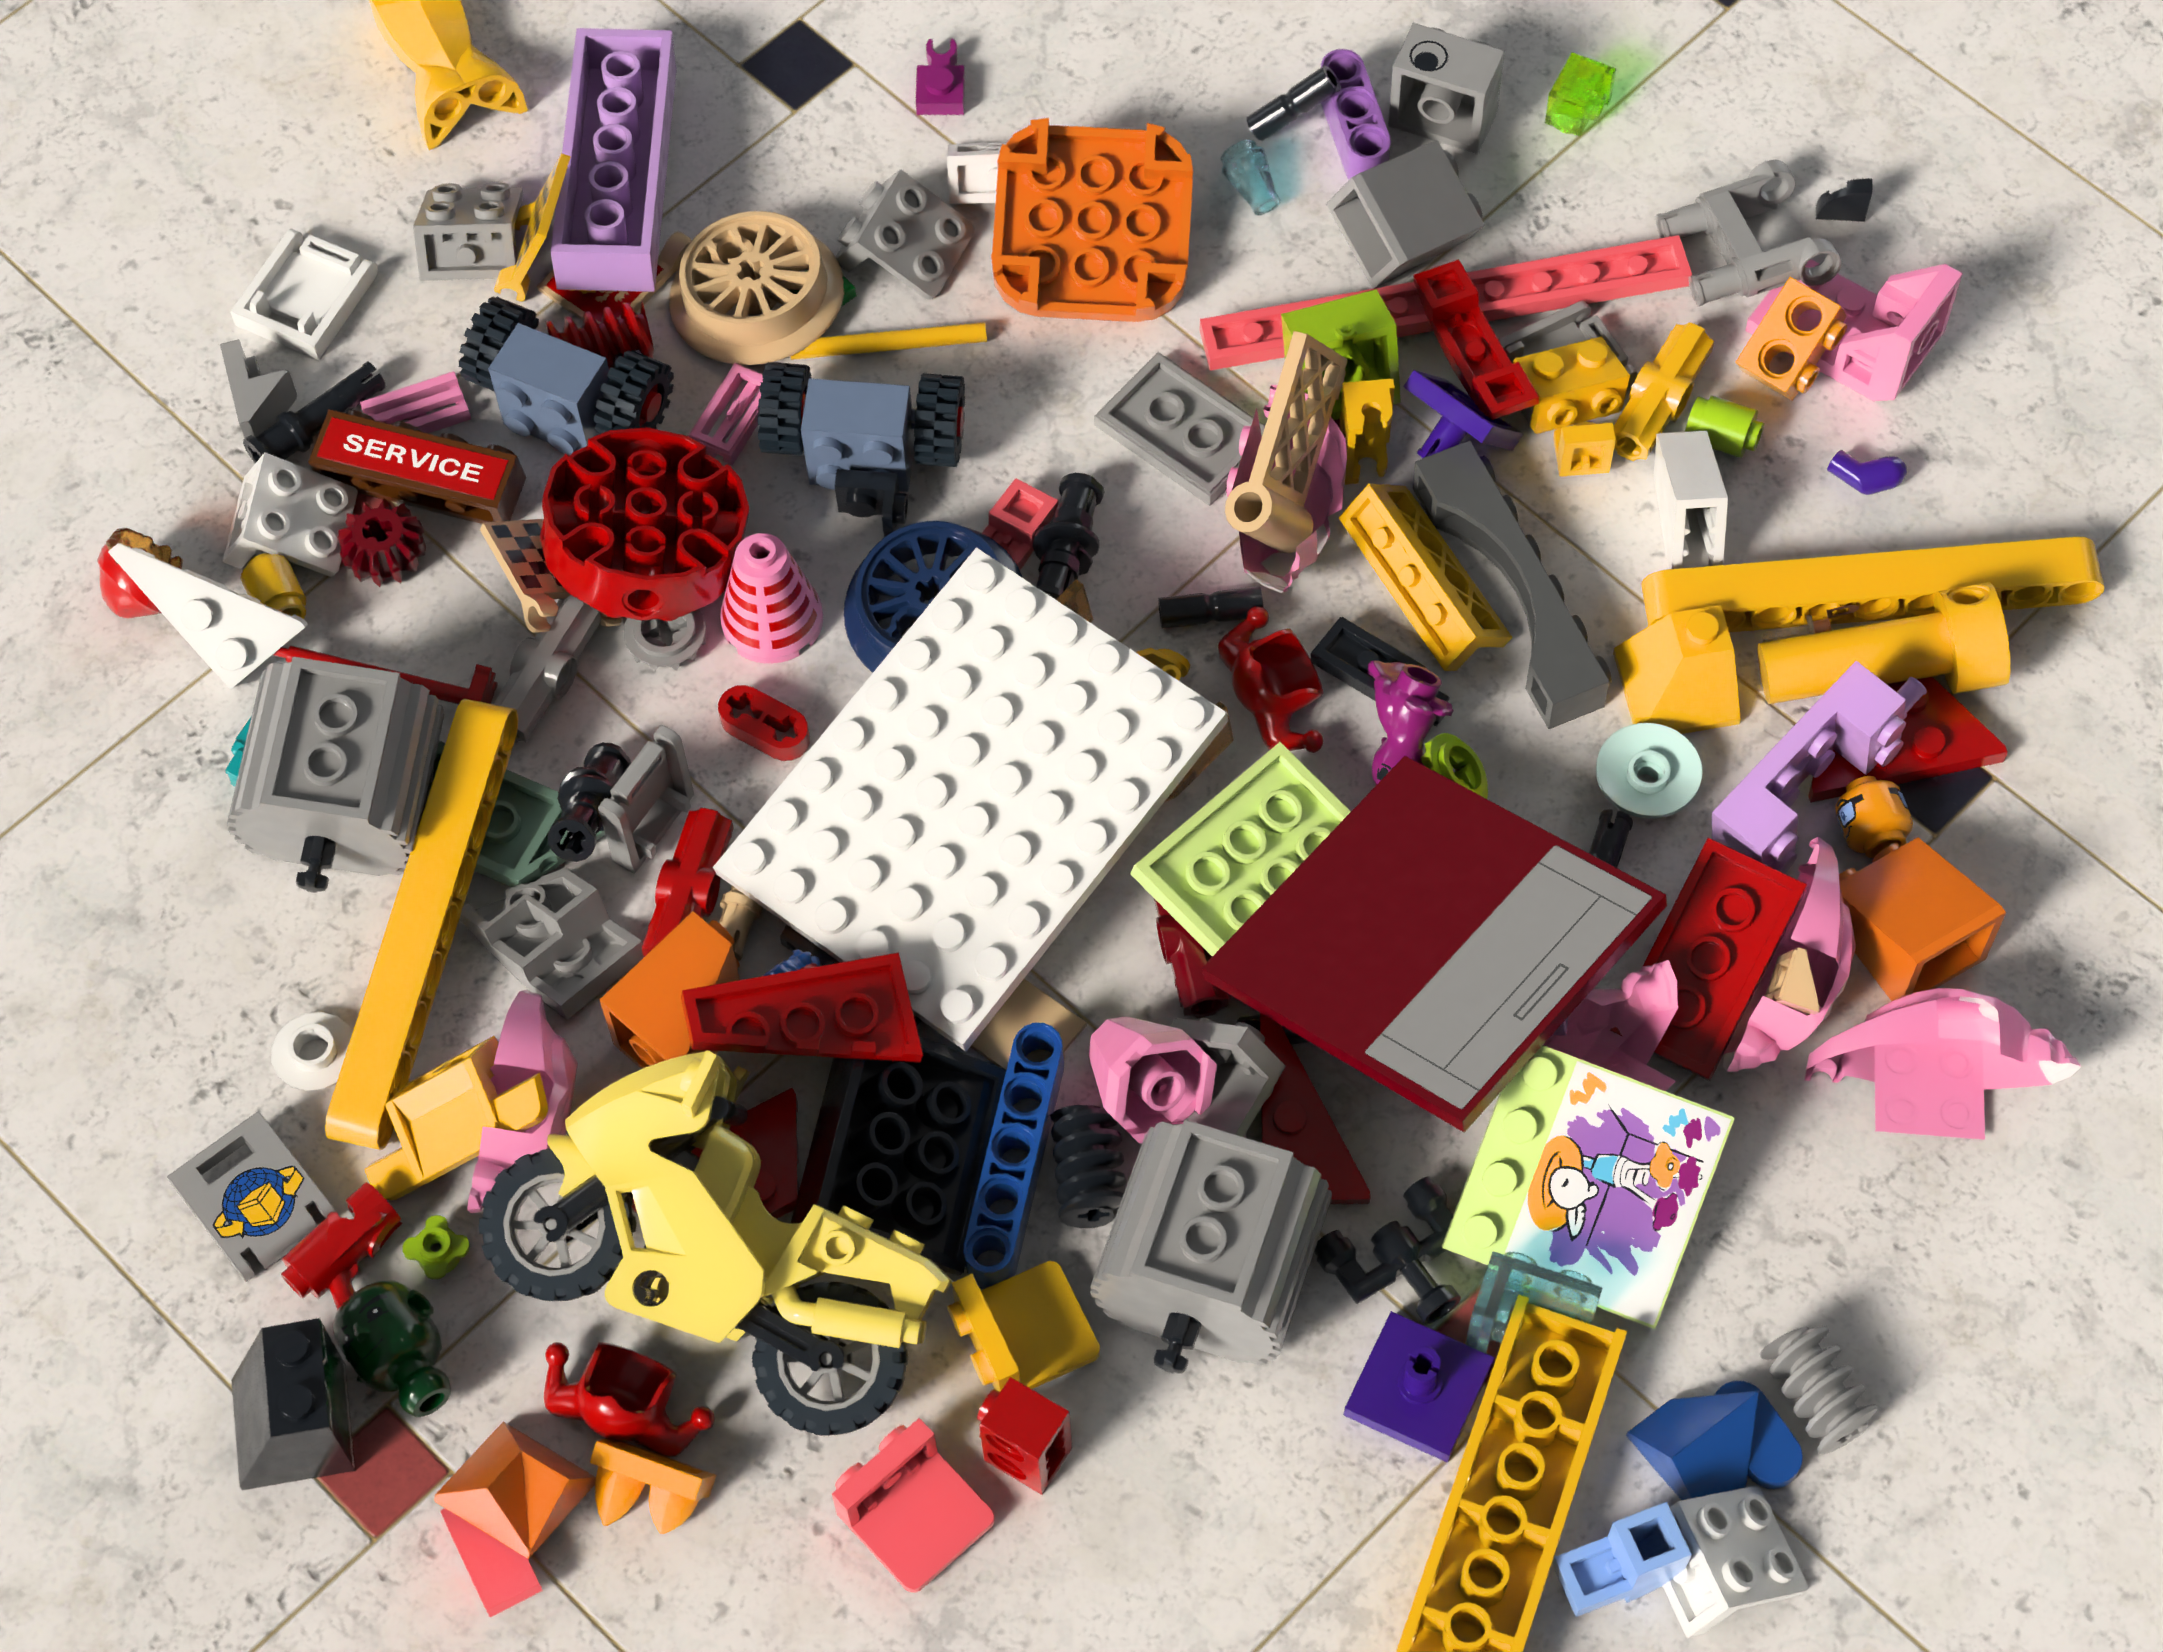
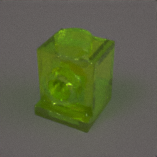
(1579, 94)

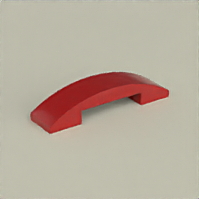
(1471, 343)

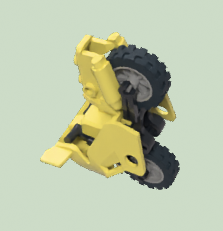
(712, 1242)

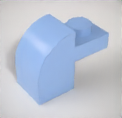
(1627, 1564)

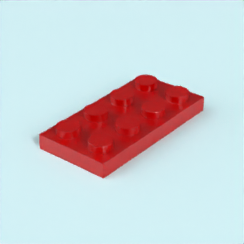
(1719, 949)

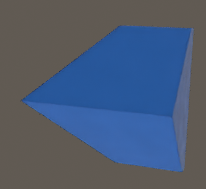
(1700, 1442)

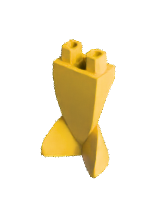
(449, 70)

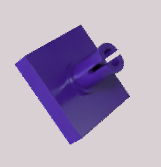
(1458, 417)
(1419, 1386)

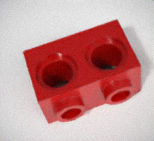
(1024, 1434)

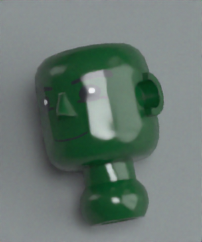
(394, 1345)

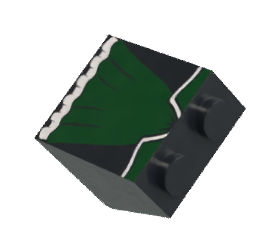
(291, 1407)

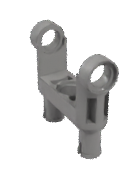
(1748, 268)

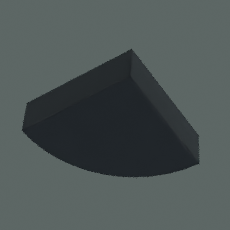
(1847, 203)

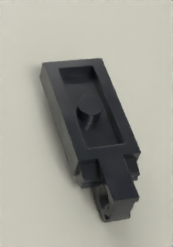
(1349, 649)

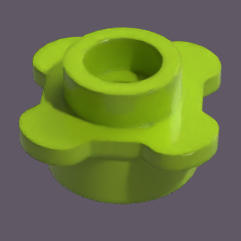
(441, 1262)

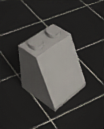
(1405, 212)

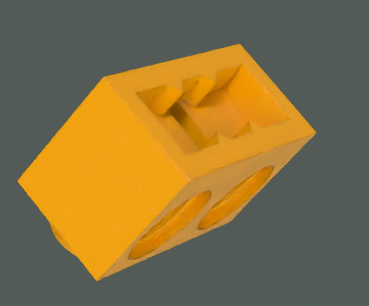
(1780, 334)

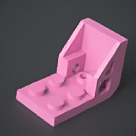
(1884, 332)

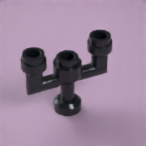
(1398, 1254)

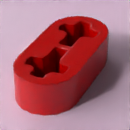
(767, 716)

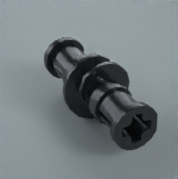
(1067, 541)
(579, 800)

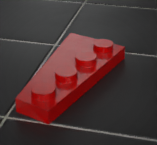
(817, 1011)

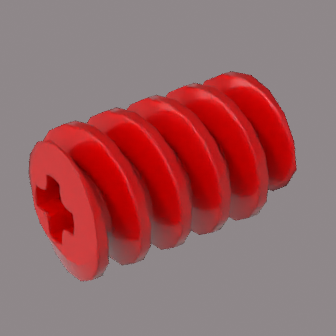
(611, 335)

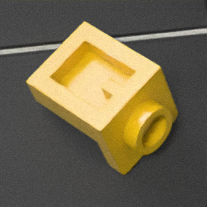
(1584, 448)

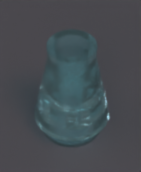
(1250, 175)

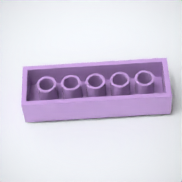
(618, 160)

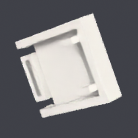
(307, 288)

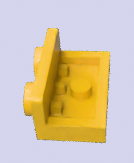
(1575, 383)

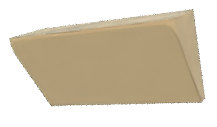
(1793, 983)

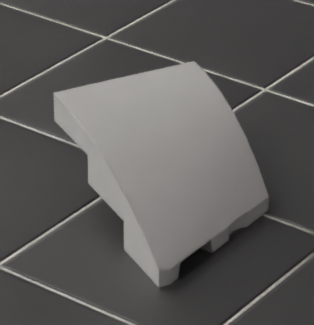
(556, 939)

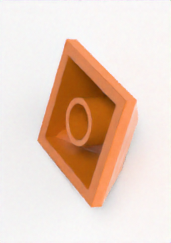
(515, 1489)

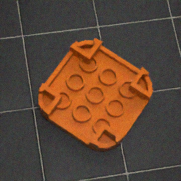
(1092, 222)

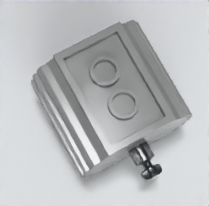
(335, 769)
(1211, 1244)

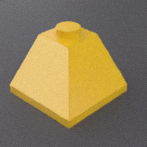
(1681, 672)

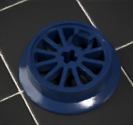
(888, 558)

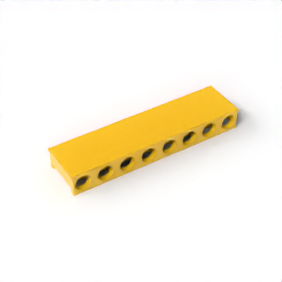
(1514, 1485)

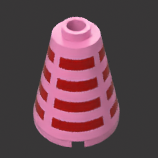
(769, 602)

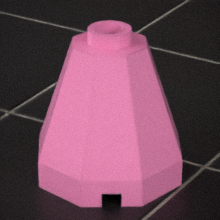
(1149, 1073)

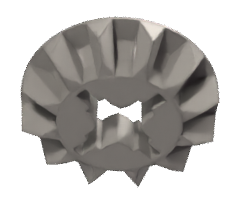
(646, 646)

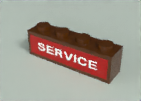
(419, 467)

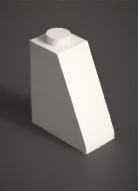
(1690, 500)

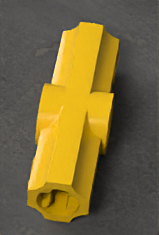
(1661, 390)

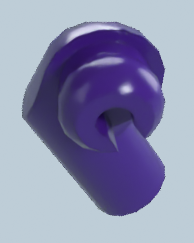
(1869, 476)

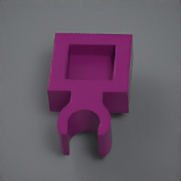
(940, 83)

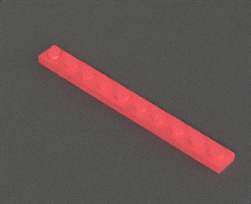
(1502, 292)

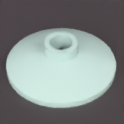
(1654, 752)

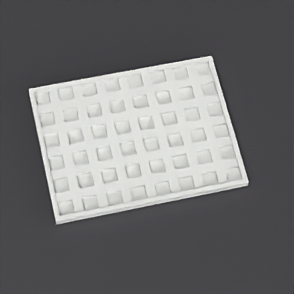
(972, 794)

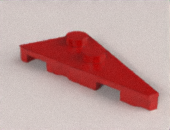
(1300, 1123)

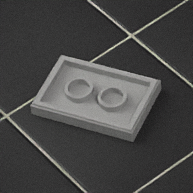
(1177, 426)

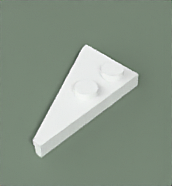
(223, 627)

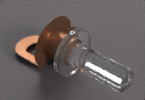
(1811, 627)

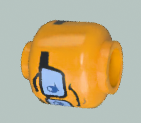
(1873, 815)

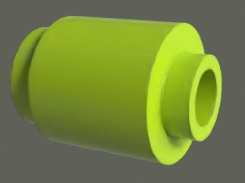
(1728, 424)

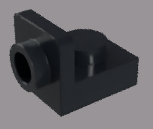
(871, 494)

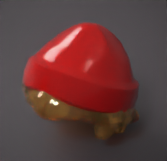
(117, 587)

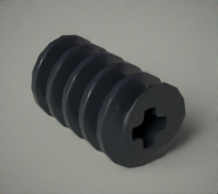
(1085, 1165)

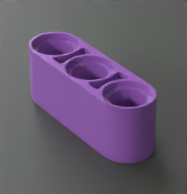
(1355, 115)

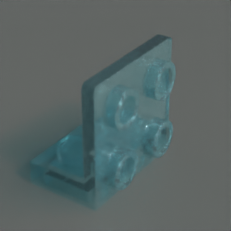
(1515, 1274)

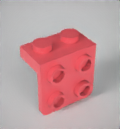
(911, 1507)

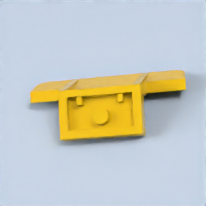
(443, 1119)

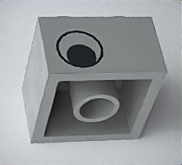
(1445, 87)

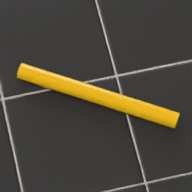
(894, 340)

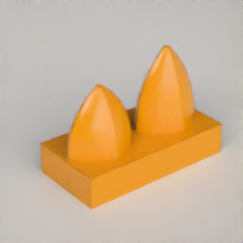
(627, 1468)

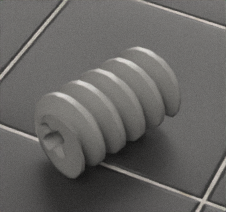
(1819, 1386)

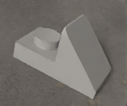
(256, 396)

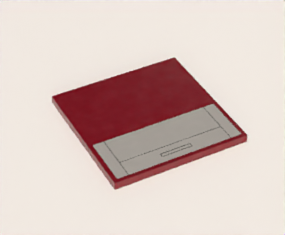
(1435, 941)

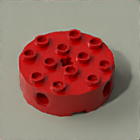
(643, 524)

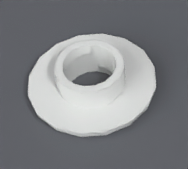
(317, 1073)

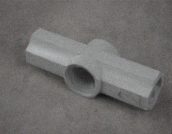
(548, 663)

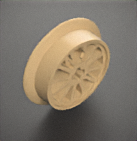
(752, 264)

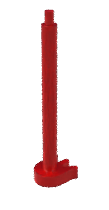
(481, 687)

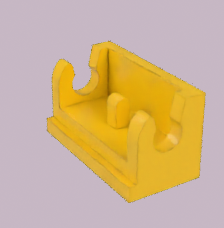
(1366, 424)

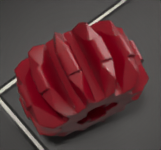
(381, 542)

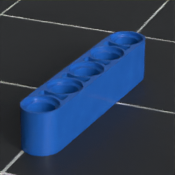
(1014, 1131)

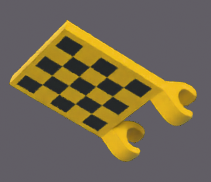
(538, 218)

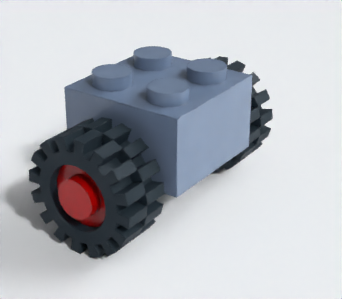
(557, 387)
(860, 423)

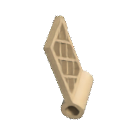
(1274, 501)

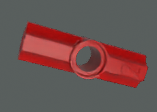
(689, 879)

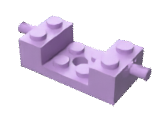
(1856, 719)

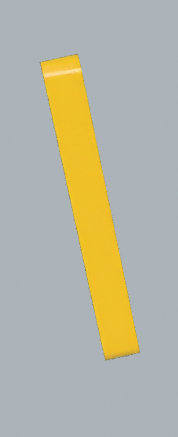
(1879, 583)
(422, 923)

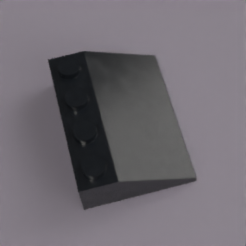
(905, 1146)

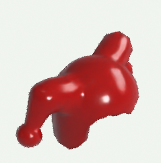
(1272, 680)
(622, 1398)

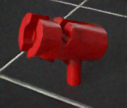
(335, 1247)

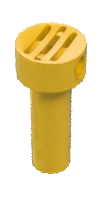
(1959, 640)

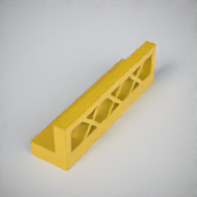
(1423, 575)

